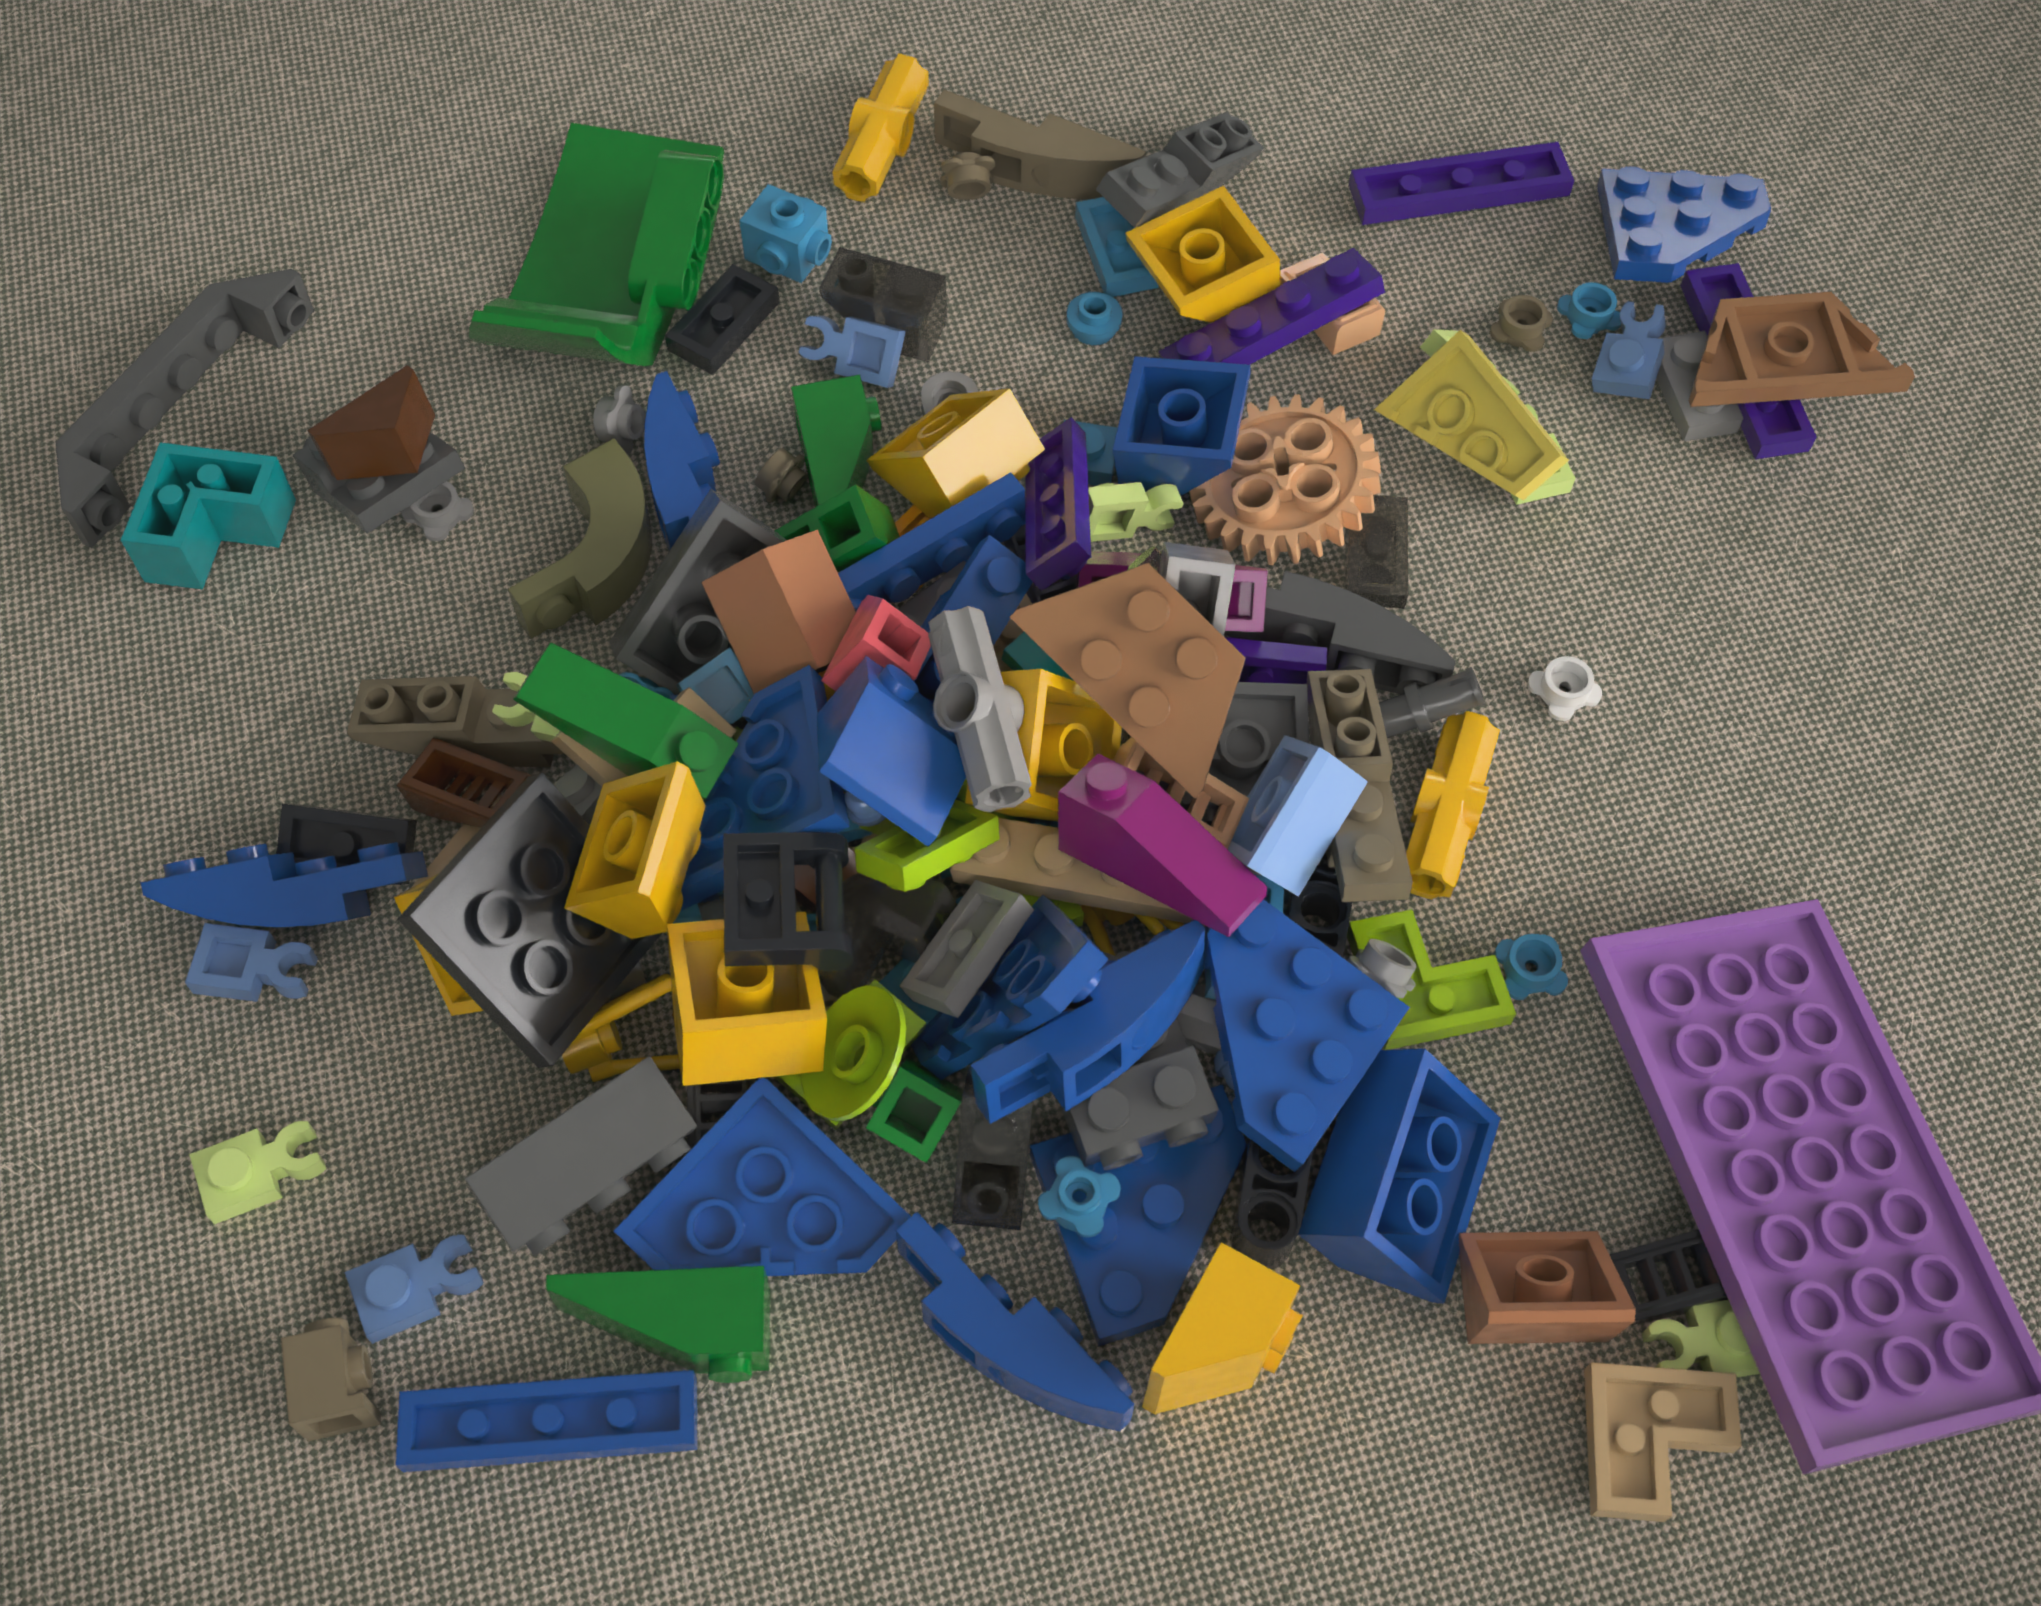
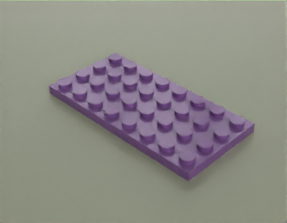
(1816, 1184)

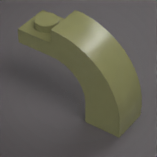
(608, 559)

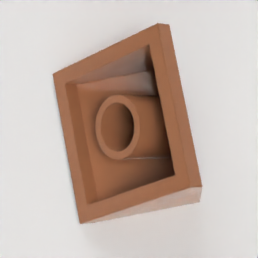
(782, 609)
(1541, 1288)

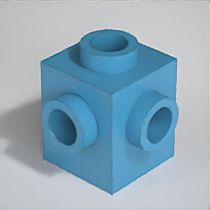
(785, 233)

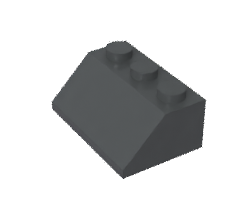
(672, 621)
(582, 1158)

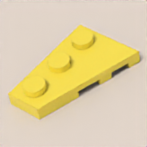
(1475, 417)

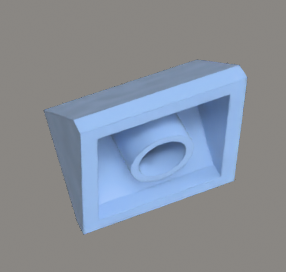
(1295, 813)

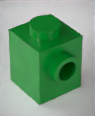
(915, 1110)

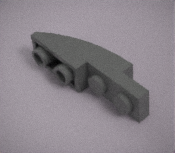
(1187, 168)
(1353, 631)

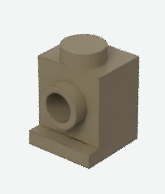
(327, 1381)

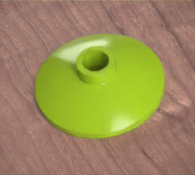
(860, 1053)

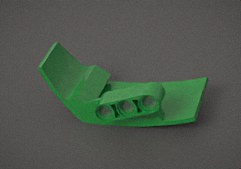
(612, 248)

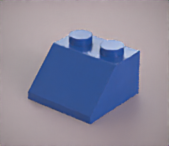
(1179, 421)
(889, 750)

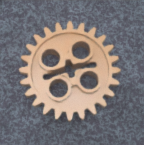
(1285, 482)

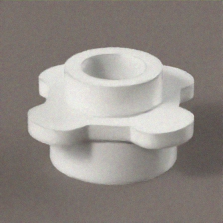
(1569, 673)

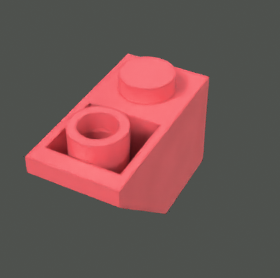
(883, 636)

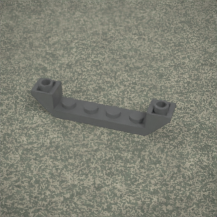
(261, 305)

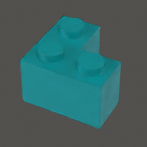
(196, 502)

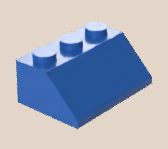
(1401, 1175)

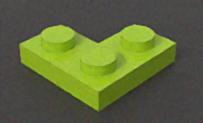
(907, 863)
(1446, 997)

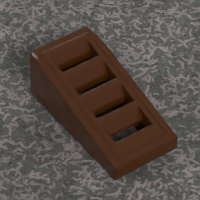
(440, 763)

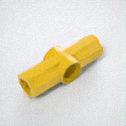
(880, 128)
(1450, 804)

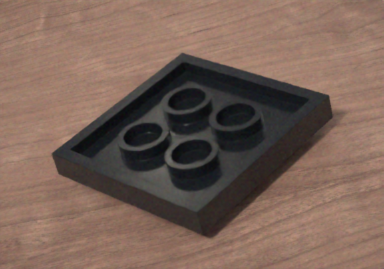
(504, 928)

